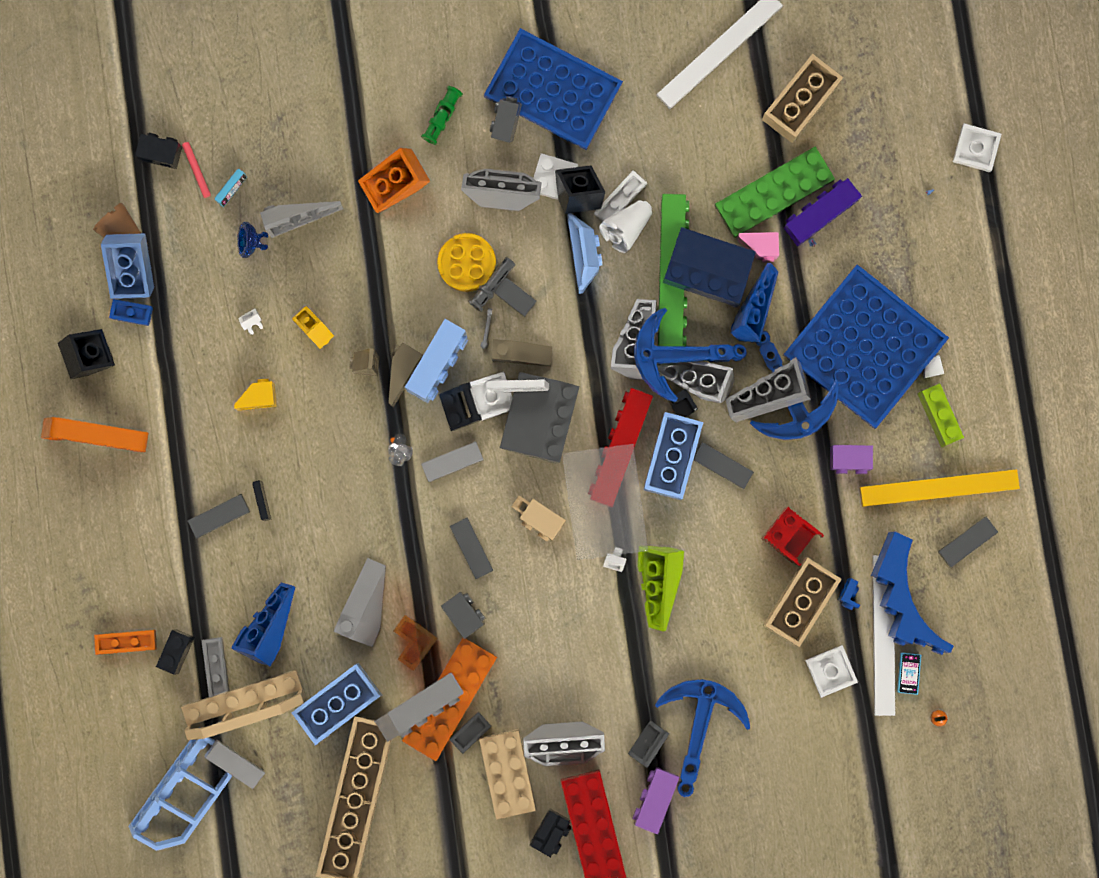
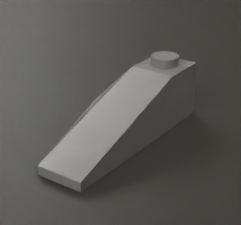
(288, 217)
(623, 351)
(700, 378)
(363, 609)

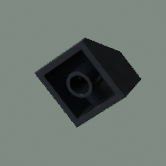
(579, 189)
(85, 353)

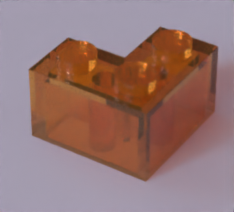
(419, 641)

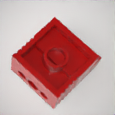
(790, 535)

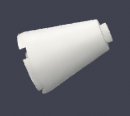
(626, 225)

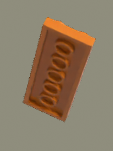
(469, 667)

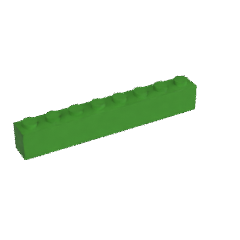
(672, 298)

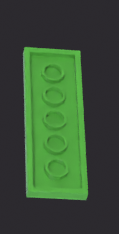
(774, 192)

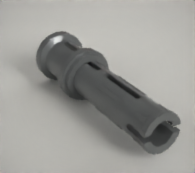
(487, 290)

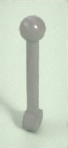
(484, 344)

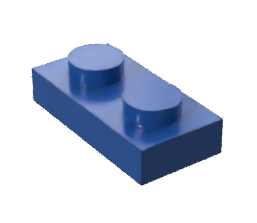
(131, 312)

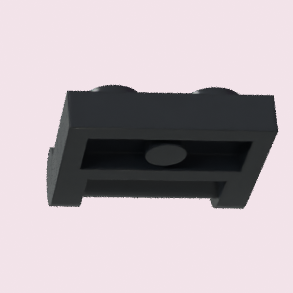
(455, 408)

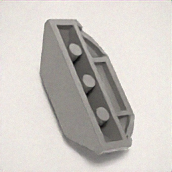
(501, 189)
(564, 744)

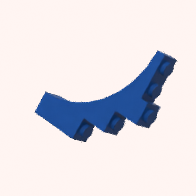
(908, 624)

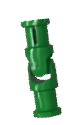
(438, 121)

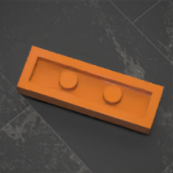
(125, 642)

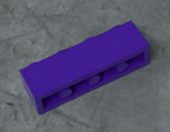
(822, 212)

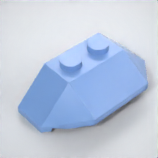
(584, 251)

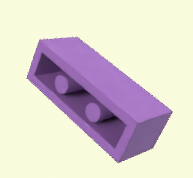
(655, 800)

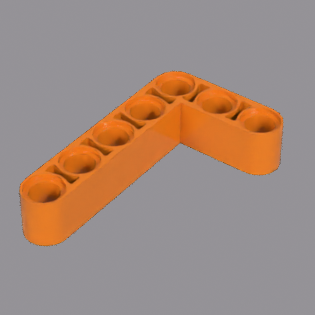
(95, 434)

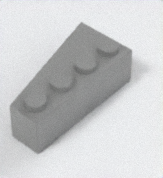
(420, 707)

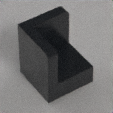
(684, 405)

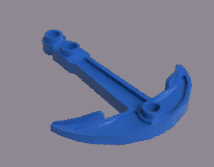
(673, 354)
(794, 429)
(702, 716)

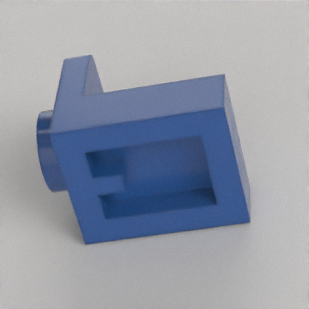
(849, 590)

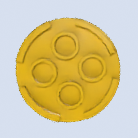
(466, 262)

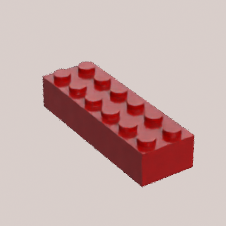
(593, 826)

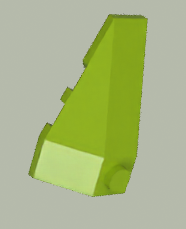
(661, 577)

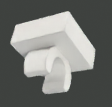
(250, 319)
(615, 562)

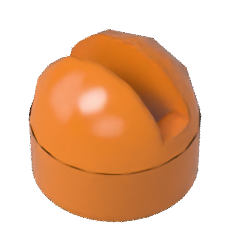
(938, 713)

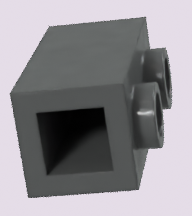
(506, 119)

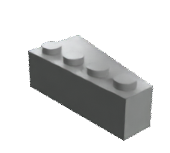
(776, 391)

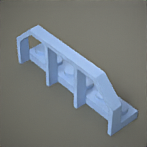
(165, 790)

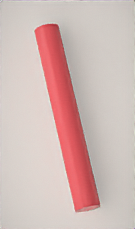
(196, 169)

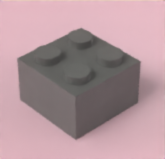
(463, 614)

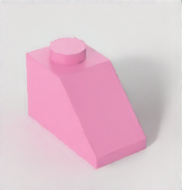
(764, 244)

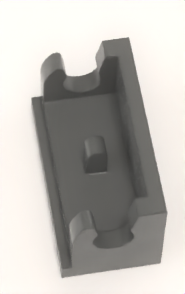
(648, 743)

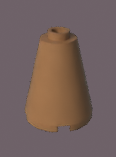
(116, 222)

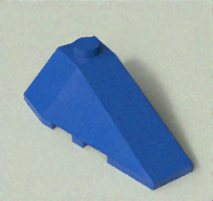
(753, 313)
(265, 634)

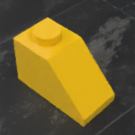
(313, 327)
(258, 396)

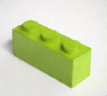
(940, 415)

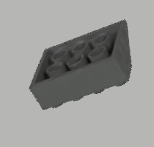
(540, 420)

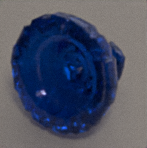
(249, 240)

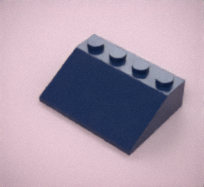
(709, 267)

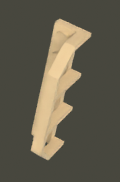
(242, 698)

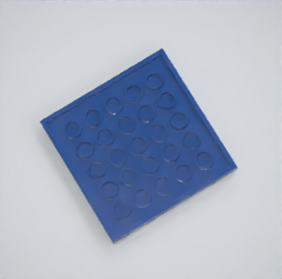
(866, 344)

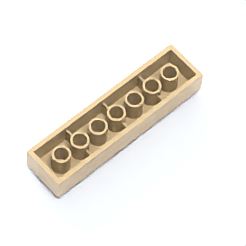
(354, 801)

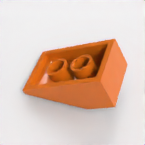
(394, 179)

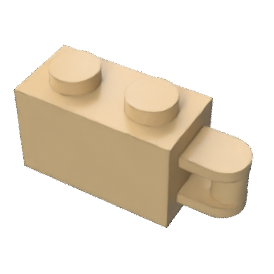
(539, 518)

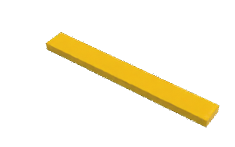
(939, 488)

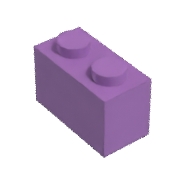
(851, 458)

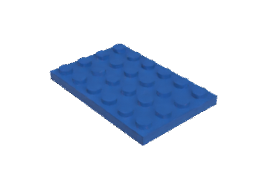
(554, 88)

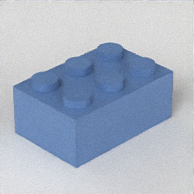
(127, 266)

